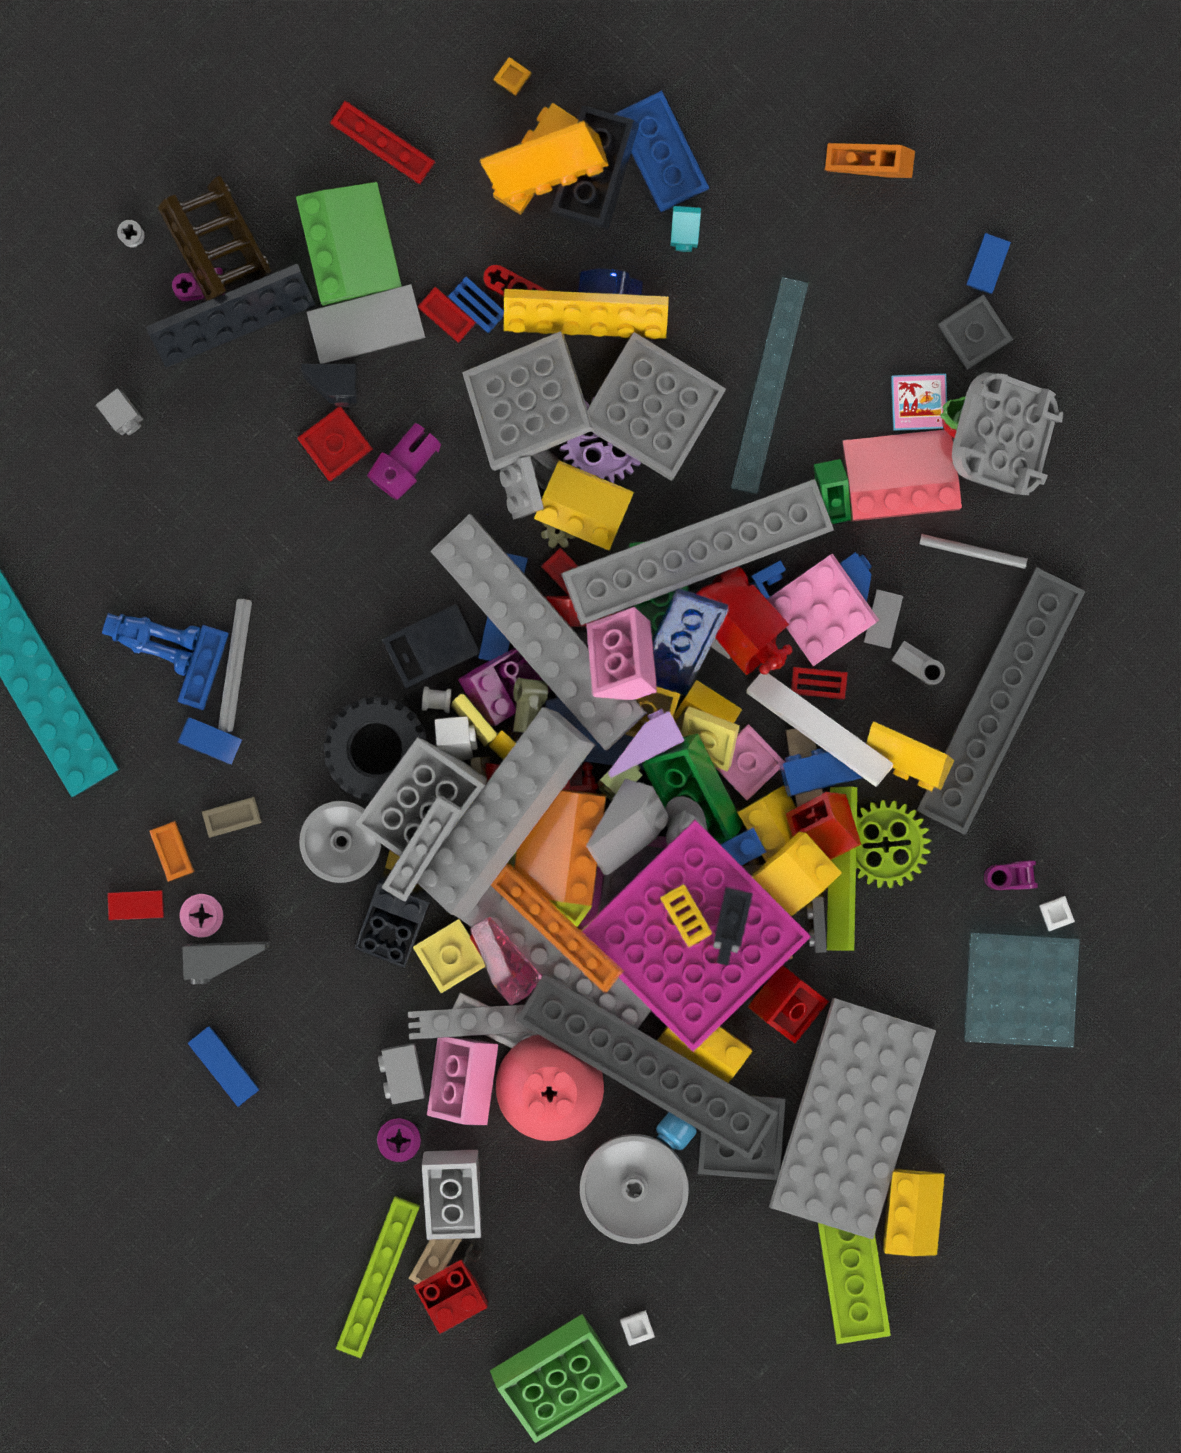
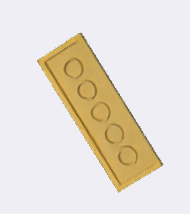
(585, 313)

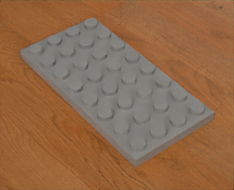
(852, 1118)

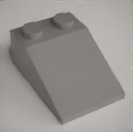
(627, 826)
(452, 1194)

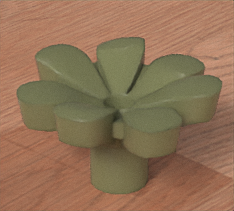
(556, 538)

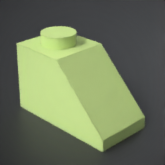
(610, 786)

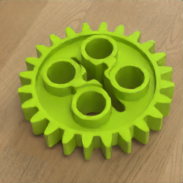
(889, 868)

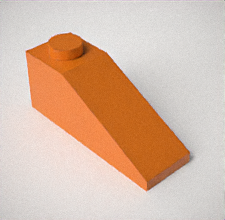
(870, 159)

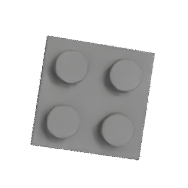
(521, 488)

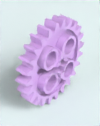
(608, 463)

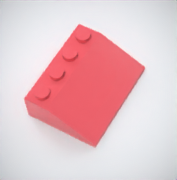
(901, 475)

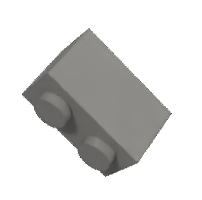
(120, 413)
(402, 1073)

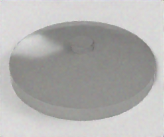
(634, 1188)

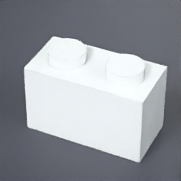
(456, 737)

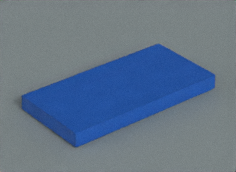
(663, 153)

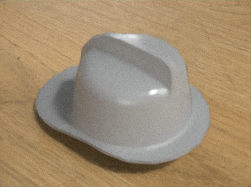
(681, 813)

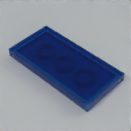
(685, 639)

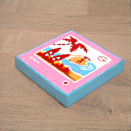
(918, 401)

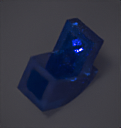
(609, 282)

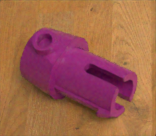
(397, 470)

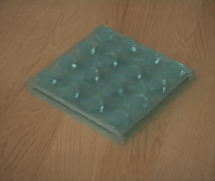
(1021, 990)

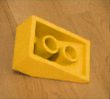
(797, 873)

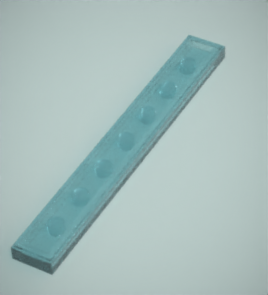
(769, 385)

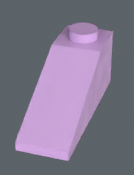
(653, 738)

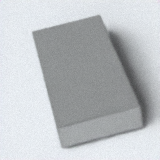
(886, 608)

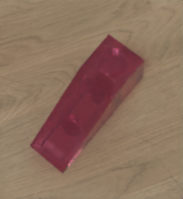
(505, 963)

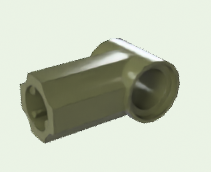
(530, 697)

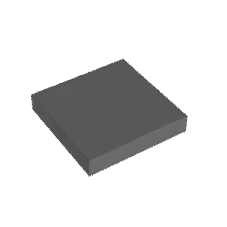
(975, 332)

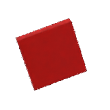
(335, 443)

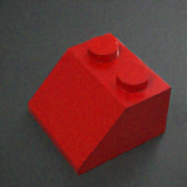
(788, 1004)

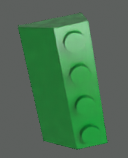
(690, 773)

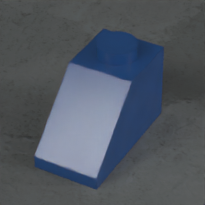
(858, 571)

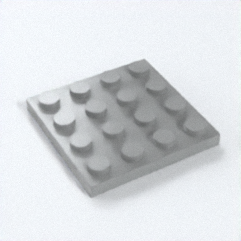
(527, 401)
(653, 406)

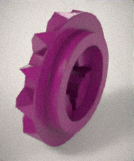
(407, 1149)

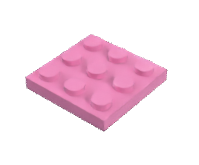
(823, 609)

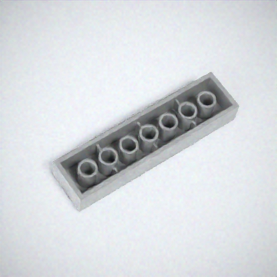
(505, 812)

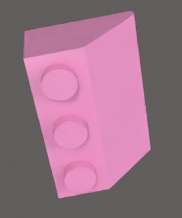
(621, 656)
(462, 1080)

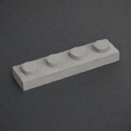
(421, 848)

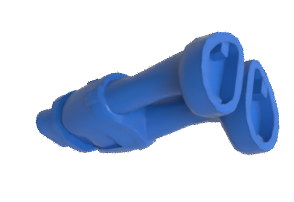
(136, 635)

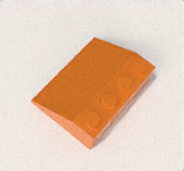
(556, 850)

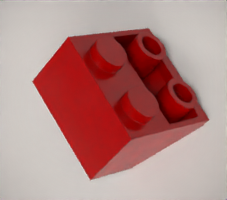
(827, 823)
(451, 1296)

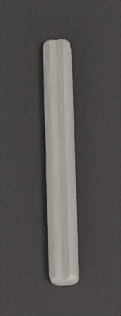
(234, 665)

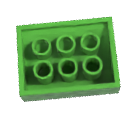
(348, 242)
(558, 1378)

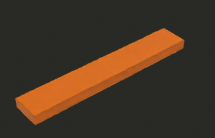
(557, 928)

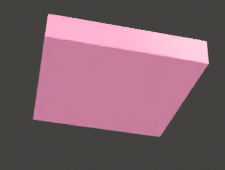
(752, 763)

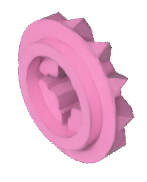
(192, 906)

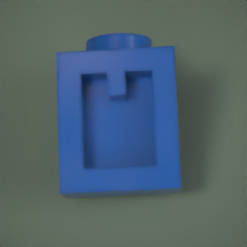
(770, 575)

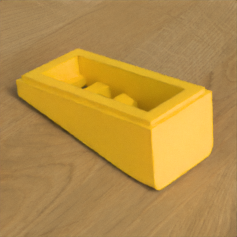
(699, 935)

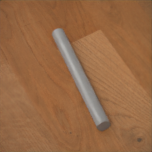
(973, 551)

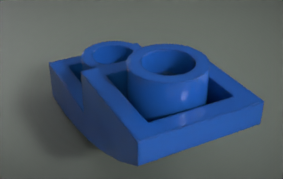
(209, 740)

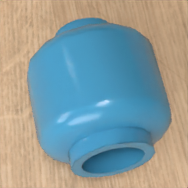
(675, 1132)

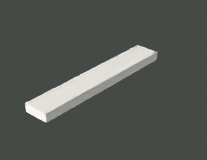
(820, 728)

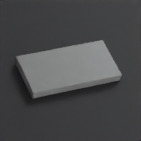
(365, 324)

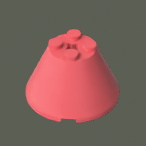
(523, 1083)

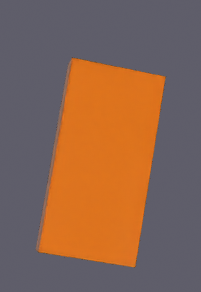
(171, 851)

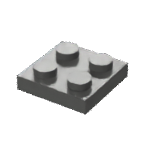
(818, 934)

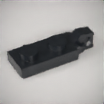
(731, 923)

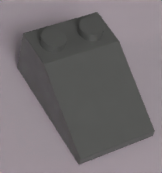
(208, 960)

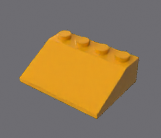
(546, 162)

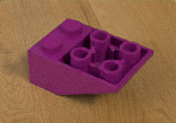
(493, 683)

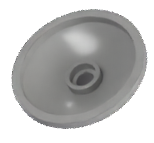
(320, 844)

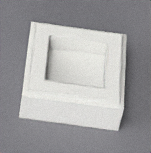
(1056, 913)
(637, 1328)

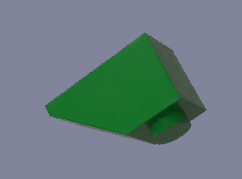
(834, 490)

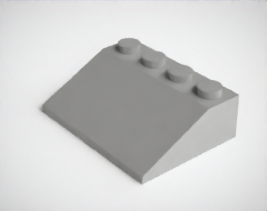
(412, 789)

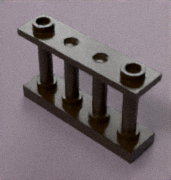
(196, 256)

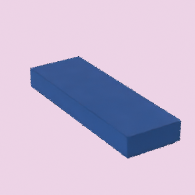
(203, 667)
(223, 1066)

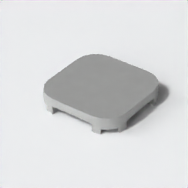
(1005, 433)

